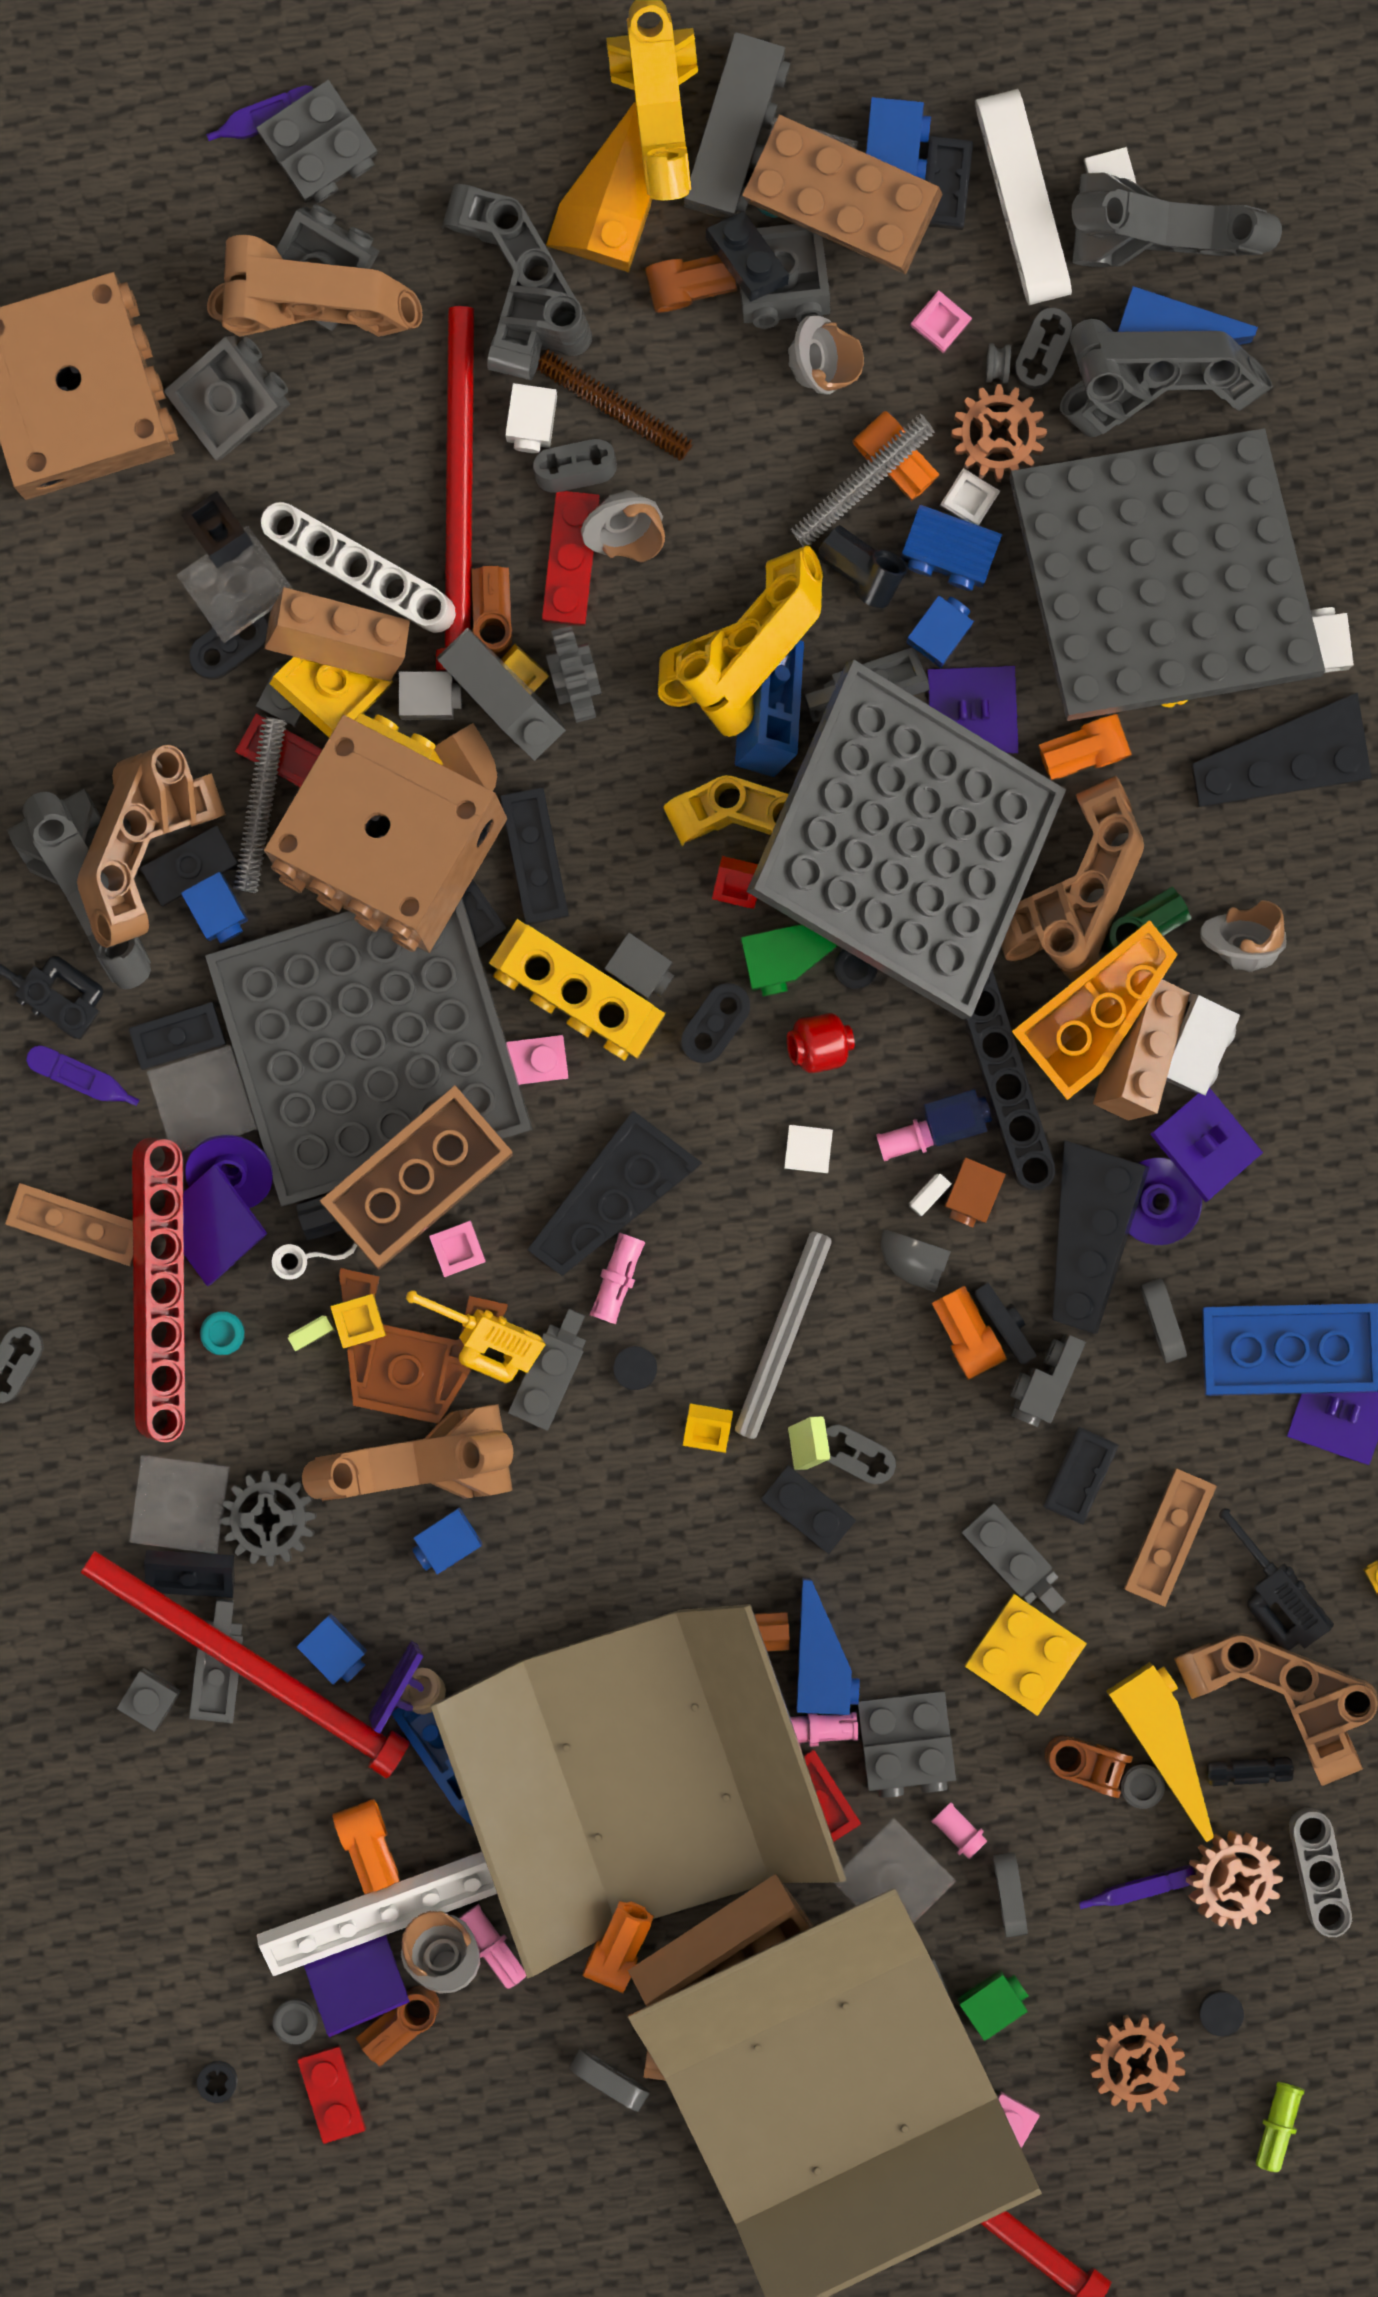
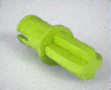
(1279, 2127)

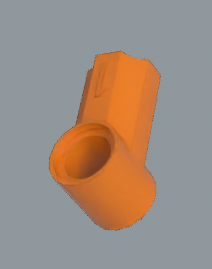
(910, 476)
(1091, 746)
(971, 1339)
(364, 1837)
(619, 1947)

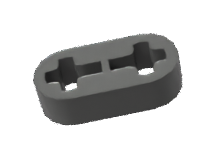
(1033, 344)
(575, 465)
(1163, 1320)
(25, 1364)
(865, 1445)
(1010, 1895)
(609, 2079)

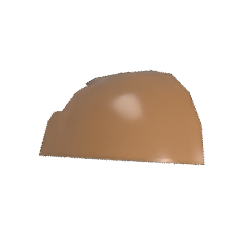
(469, 756)

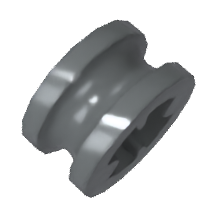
(998, 363)

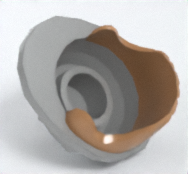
(824, 356)
(625, 527)
(1247, 937)
(440, 1952)

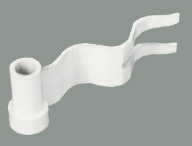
(294, 1273)

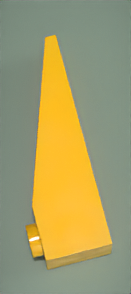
(1156, 1721)

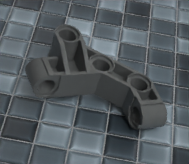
(1122, 220)
(533, 310)
(1133, 368)
(54, 846)

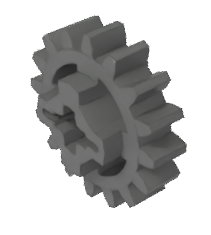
(573, 674)
(288, 1517)

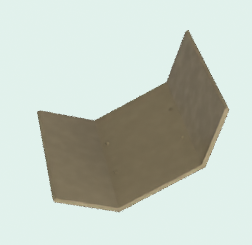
(636, 1775)
(837, 2101)

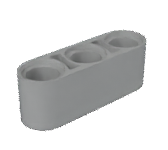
(1329, 1891)

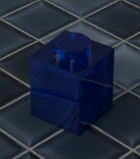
(957, 1117)

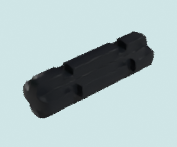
(1250, 1771)

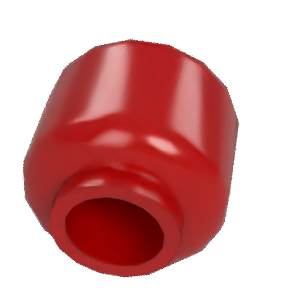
(820, 1042)

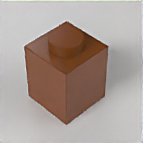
(973, 1192)

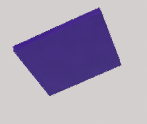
(979, 700)
(1206, 1144)
(216, 1225)
(1338, 1423)
(395, 1687)
(356, 1985)

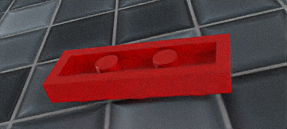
(569, 560)

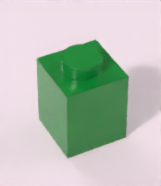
(994, 2003)

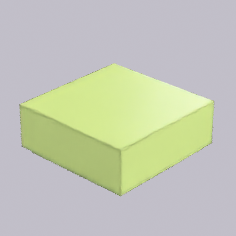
(311, 1332)
(809, 1443)

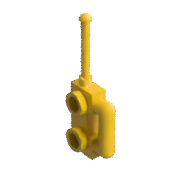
(486, 1331)

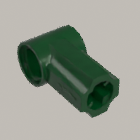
(1164, 911)

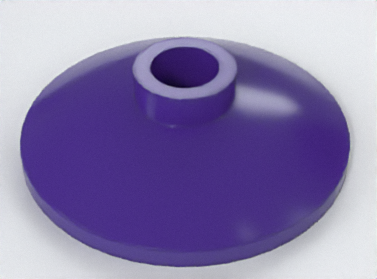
(253, 1168)
(1181, 1215)

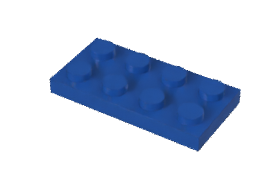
(1290, 1349)

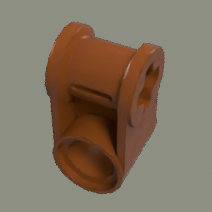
(1095, 1767)

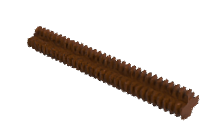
(614, 406)

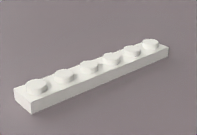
(375, 1914)

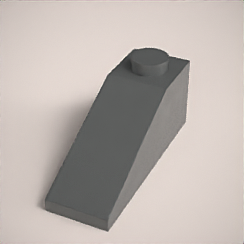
(502, 694)

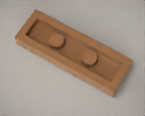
(72, 1224)
(1170, 1537)

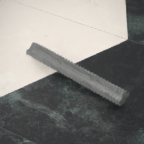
(864, 481)
(260, 804)

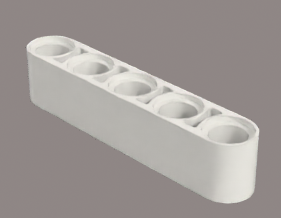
(1023, 197)
(343, 553)

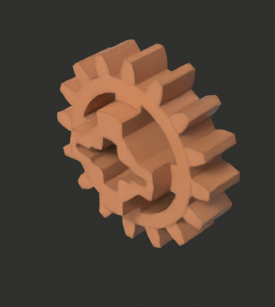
(984, 418)
(1217, 1872)
(1153, 2074)

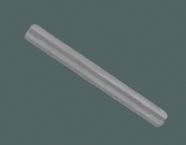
(783, 1335)

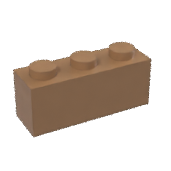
(337, 634)
(1140, 1066)

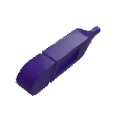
(243, 122)
(77, 1075)
(1141, 1888)

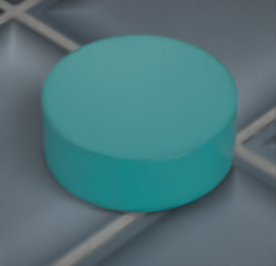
(222, 1333)

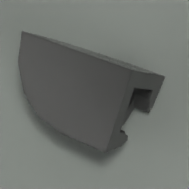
(913, 1259)

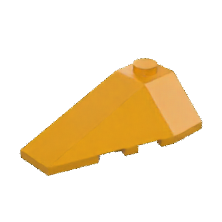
(607, 203)
(1090, 1017)

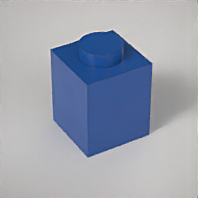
(941, 630)
(215, 908)
(446, 1542)
(333, 1650)

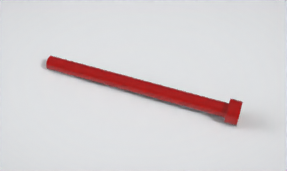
(459, 470)
(383, 1750)
(1047, 2258)

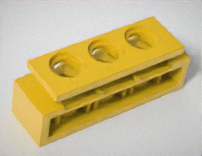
(526, 943)

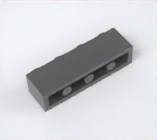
(735, 126)

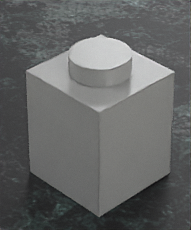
(428, 696)

